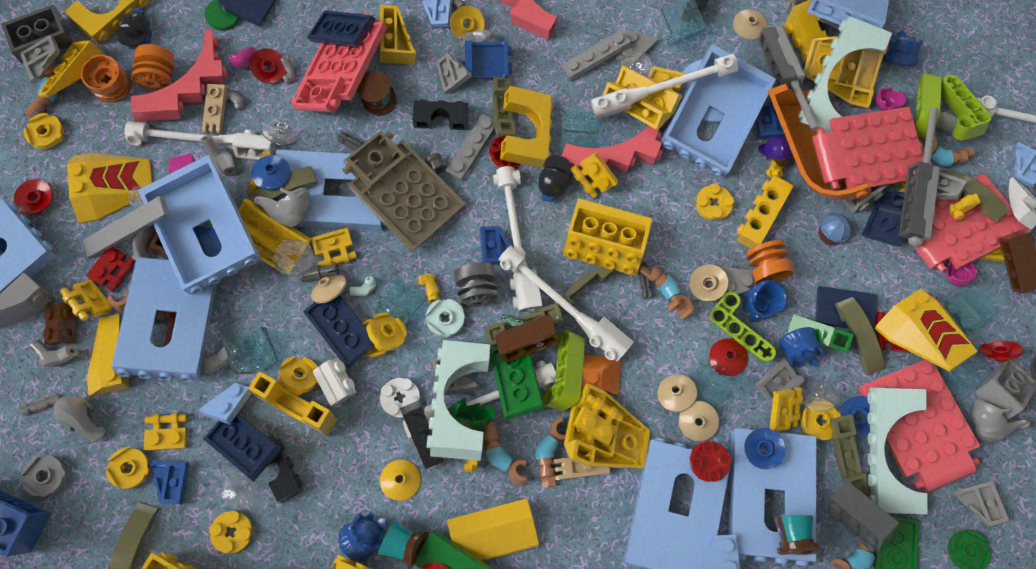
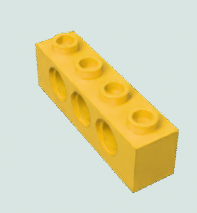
(779, 191)

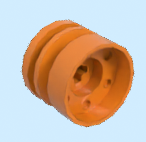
(152, 67)
(106, 78)
(770, 262)

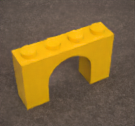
(101, 26)
(537, 108)
(308, 413)

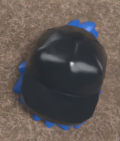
(134, 29)
(554, 177)

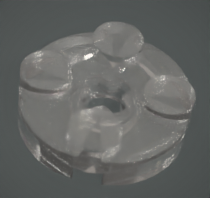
(298, 248)

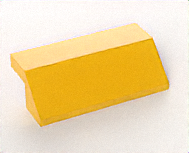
(652, 109)
(267, 232)
(495, 530)

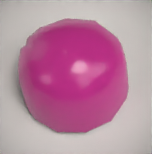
(242, 58)
(888, 99)
(962, 276)

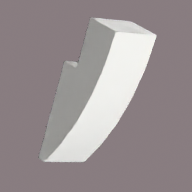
(1022, 203)

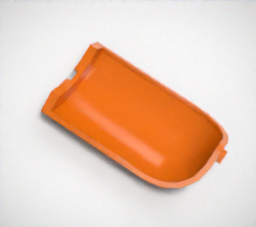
(802, 147)

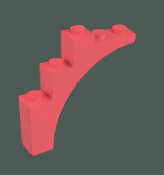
(531, 17)
(169, 101)
(621, 156)

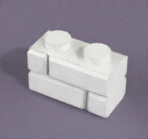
(334, 381)

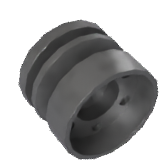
(476, 284)

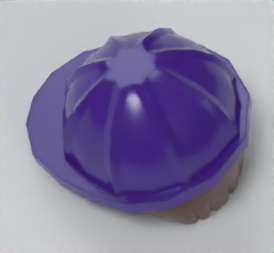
(777, 150)

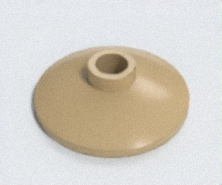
(748, 29)
(706, 274)
(328, 288)
(677, 401)
(706, 429)

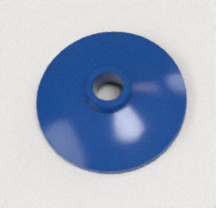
(271, 179)
(853, 406)
(774, 448)

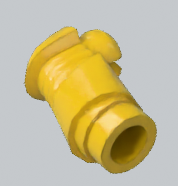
(775, 170)
(964, 205)
(430, 285)

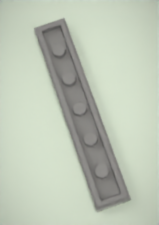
(126, 226)

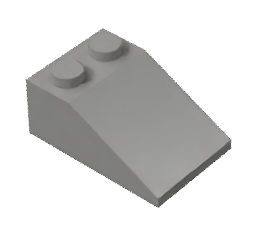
(22, 300)
(1007, 387)

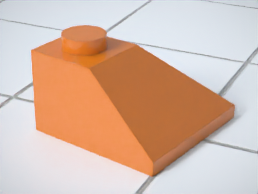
(601, 373)

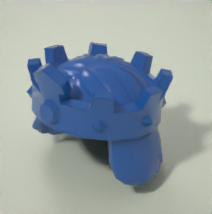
(903, 50)
(765, 300)
(801, 347)
(362, 537)

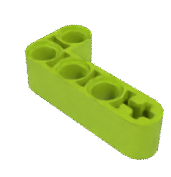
(927, 96)
(971, 114)
(744, 330)
(568, 373)

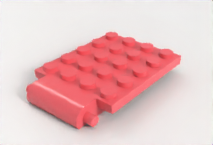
(336, 73)
(868, 148)
(967, 238)
(931, 440)

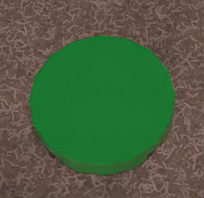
(218, 18)
(971, 556)

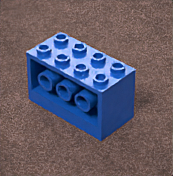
(19, 525)

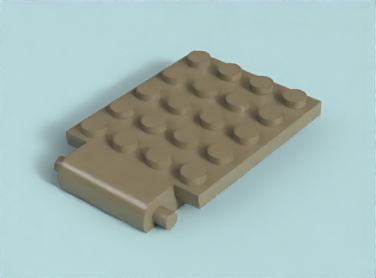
(401, 189)

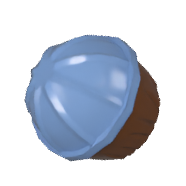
(834, 229)

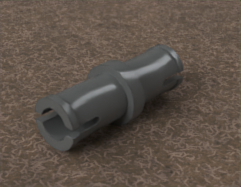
(320, 272)

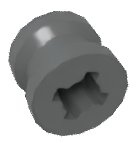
(435, 163)

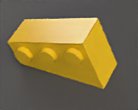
(803, 28)
(395, 44)

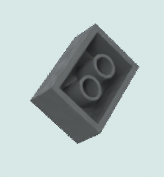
(34, 27)
(862, 517)

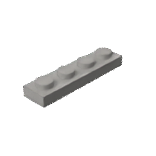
(596, 55)
(471, 148)

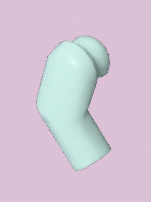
(365, 289)

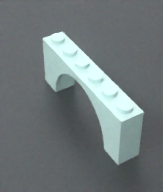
(853, 36)
(886, 408)
(448, 436)

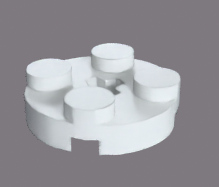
(390, 392)

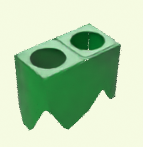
(482, 415)

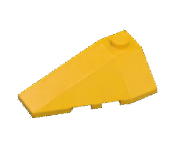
(70, 68)
(101, 376)

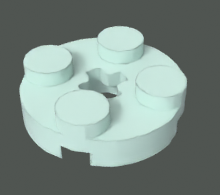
(445, 307)

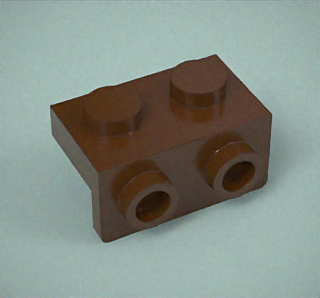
(60, 325)

